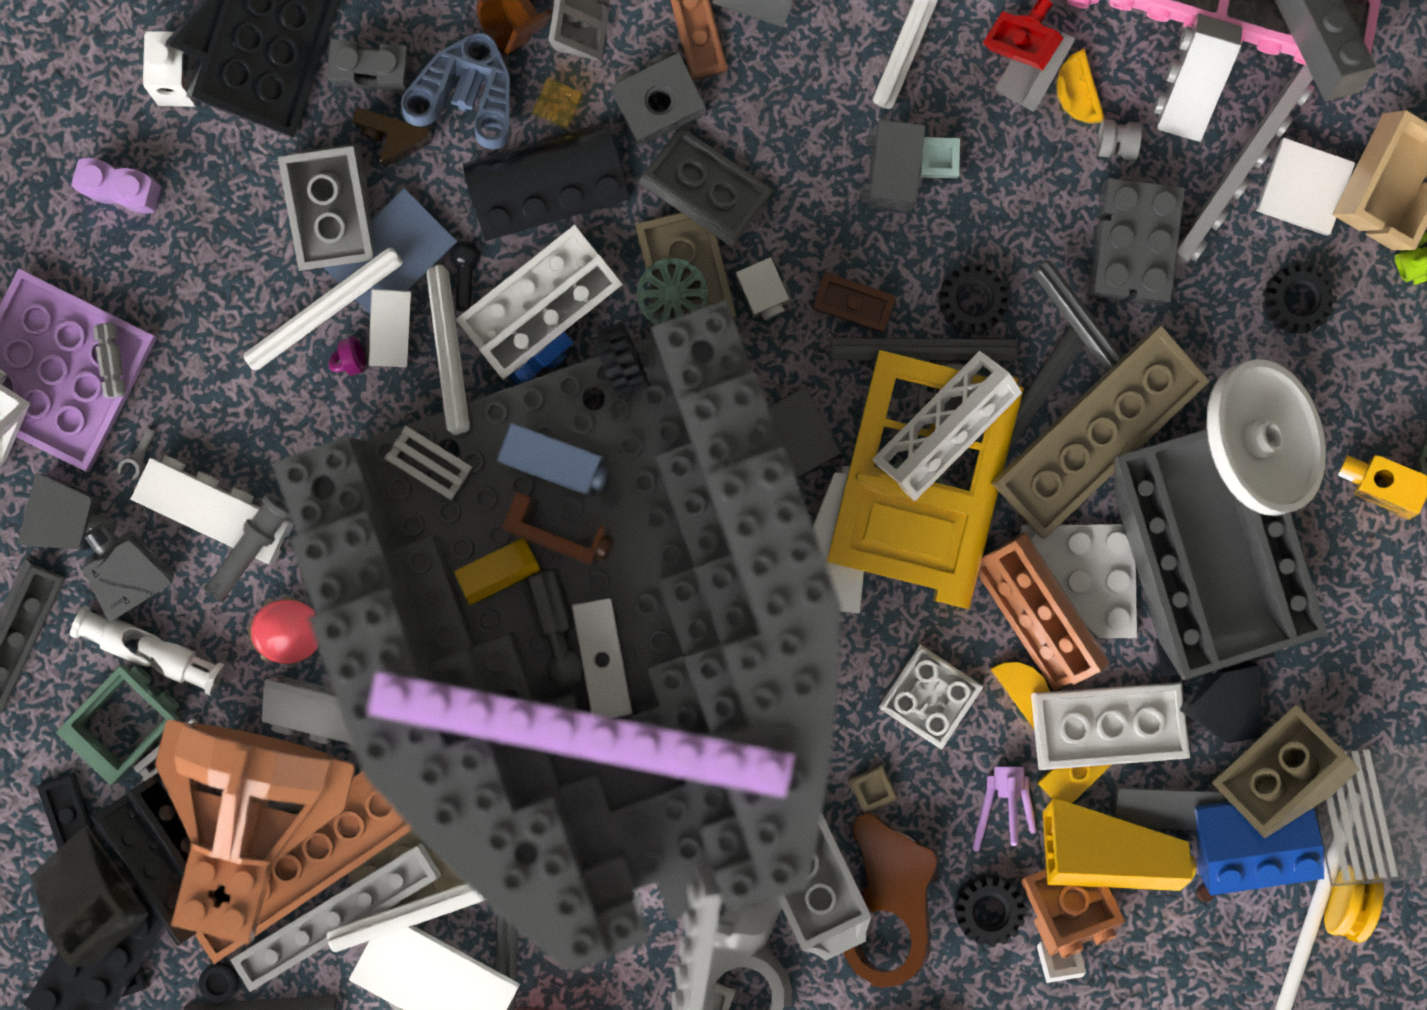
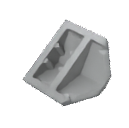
(579, 27)

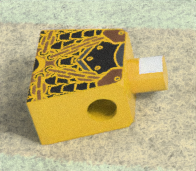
(1404, 487)

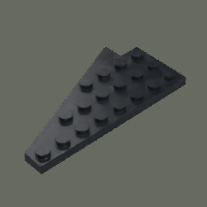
(255, 56)

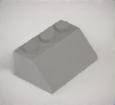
(304, 707)

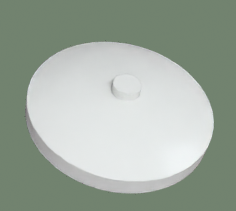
(1266, 437)

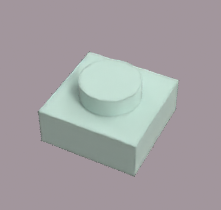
(940, 158)

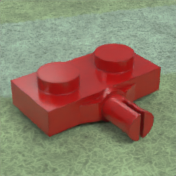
(1025, 37)

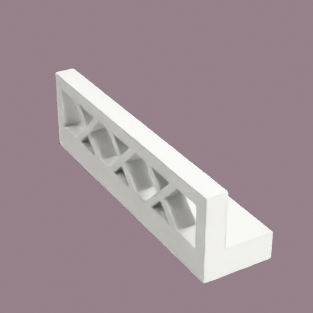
(953, 429)

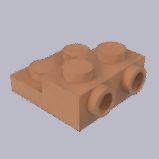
(1072, 914)

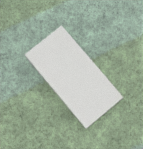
(1110, 726)
(427, 974)

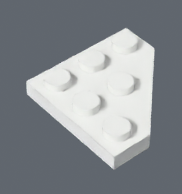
(1095, 573)

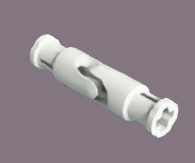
(166, 657)

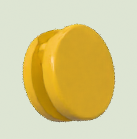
(1354, 910)

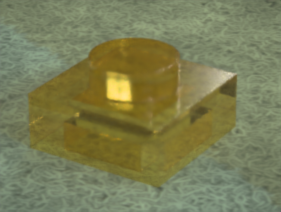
(557, 103)

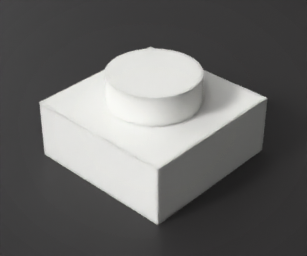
(1059, 969)

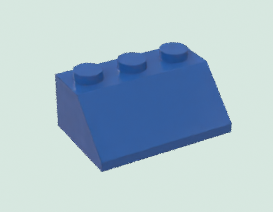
(1241, 859)

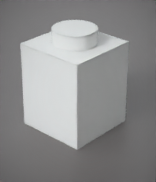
(763, 289)

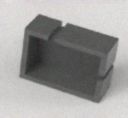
(1137, 243)

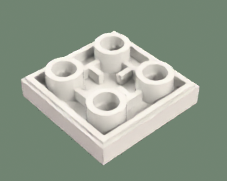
(1305, 186)
(930, 696)

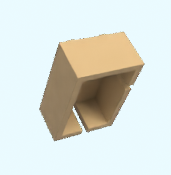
(1387, 185)

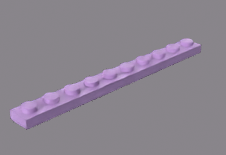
(580, 734)

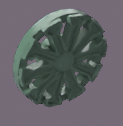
(671, 293)

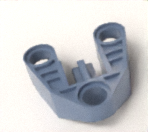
(437, 78)

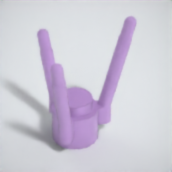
(1010, 784)

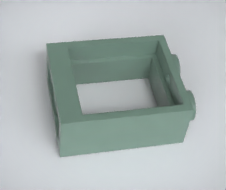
(93, 750)

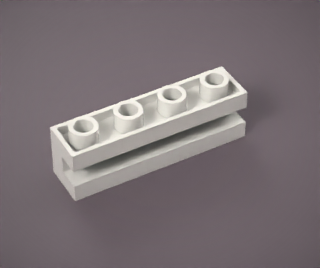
(202, 504)

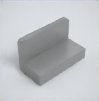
(1029, 84)

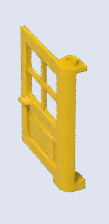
(946, 529)

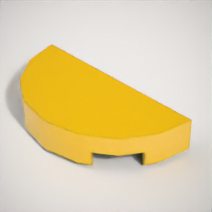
(1077, 89)
(1019, 683)

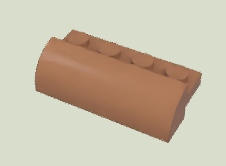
(1041, 613)

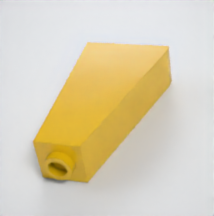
(1110, 852)

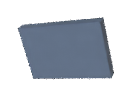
(415, 237)

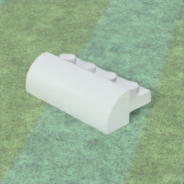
(538, 302)

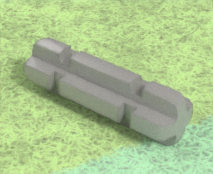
(109, 360)

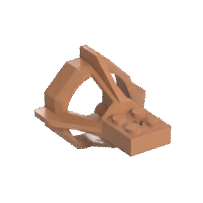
(236, 833)

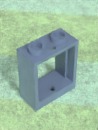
(553, 461)

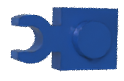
(548, 357)

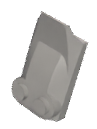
(830, 911)

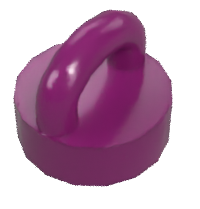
(351, 356)

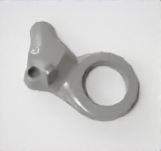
(742, 943)

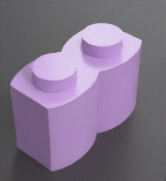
(112, 185)

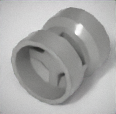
(1119, 139)

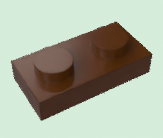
(854, 302)

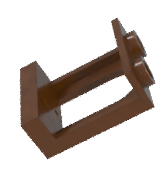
(519, 520)

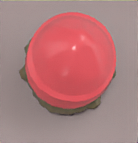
(283, 631)

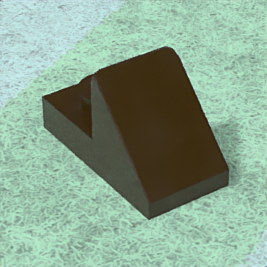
(401, 136)

